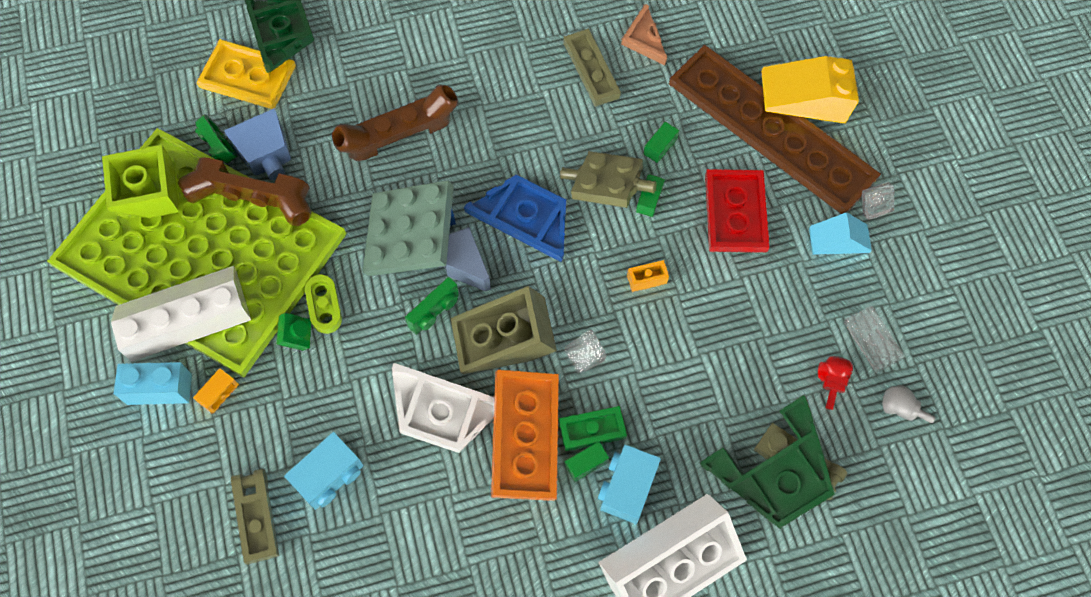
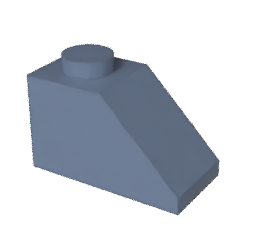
(465, 261)

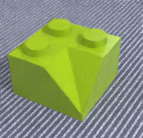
(140, 182)

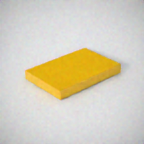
(242, 75)

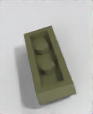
(591, 67)

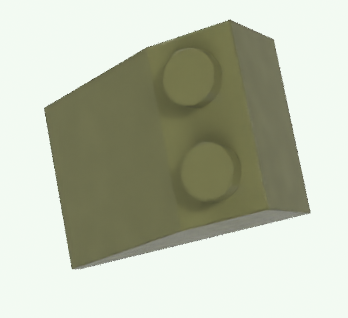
(503, 332)

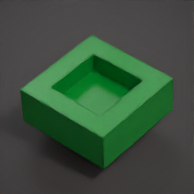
(294, 331)

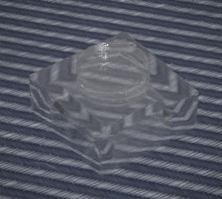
(878, 200)

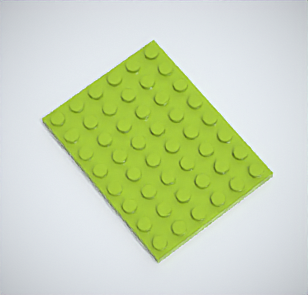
(140, 255)

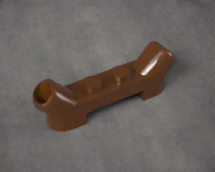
(365, 138)
(213, 177)

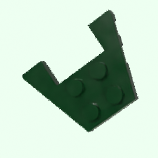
(788, 480)

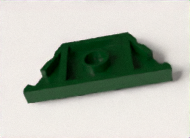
(279, 29)

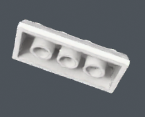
(179, 314)
(677, 554)

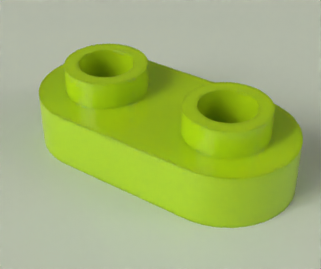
(323, 306)

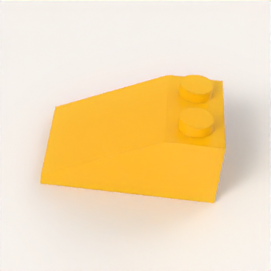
(811, 88)

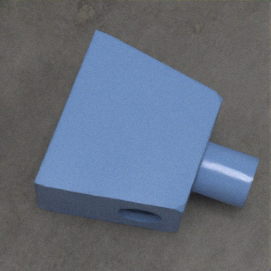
(261, 144)

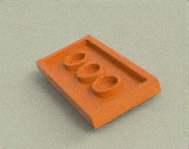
(525, 435)

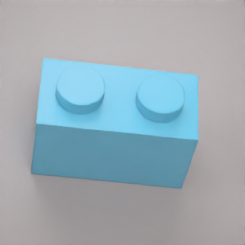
(153, 383)
(324, 471)
(630, 483)

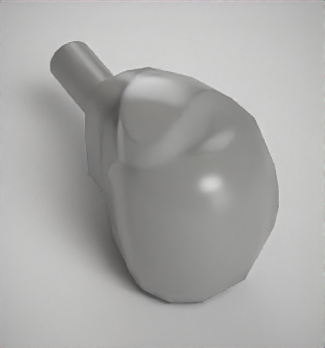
(903, 402)

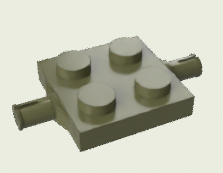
(607, 179)

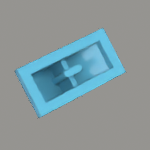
(840, 236)

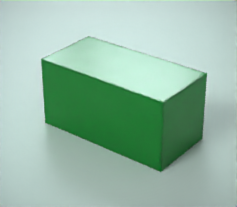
(661, 142)
(648, 201)
(586, 461)

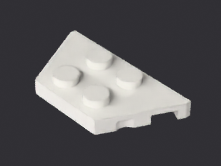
(439, 409)

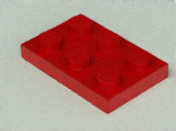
(736, 211)

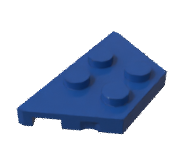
(525, 214)

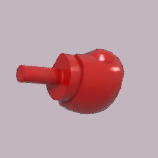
(836, 375)

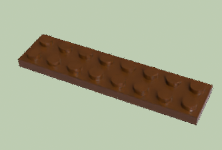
(784, 139)

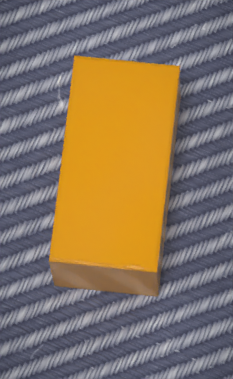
(647, 276)
(216, 391)

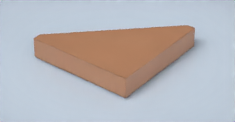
(644, 37)

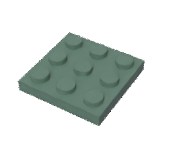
(408, 229)

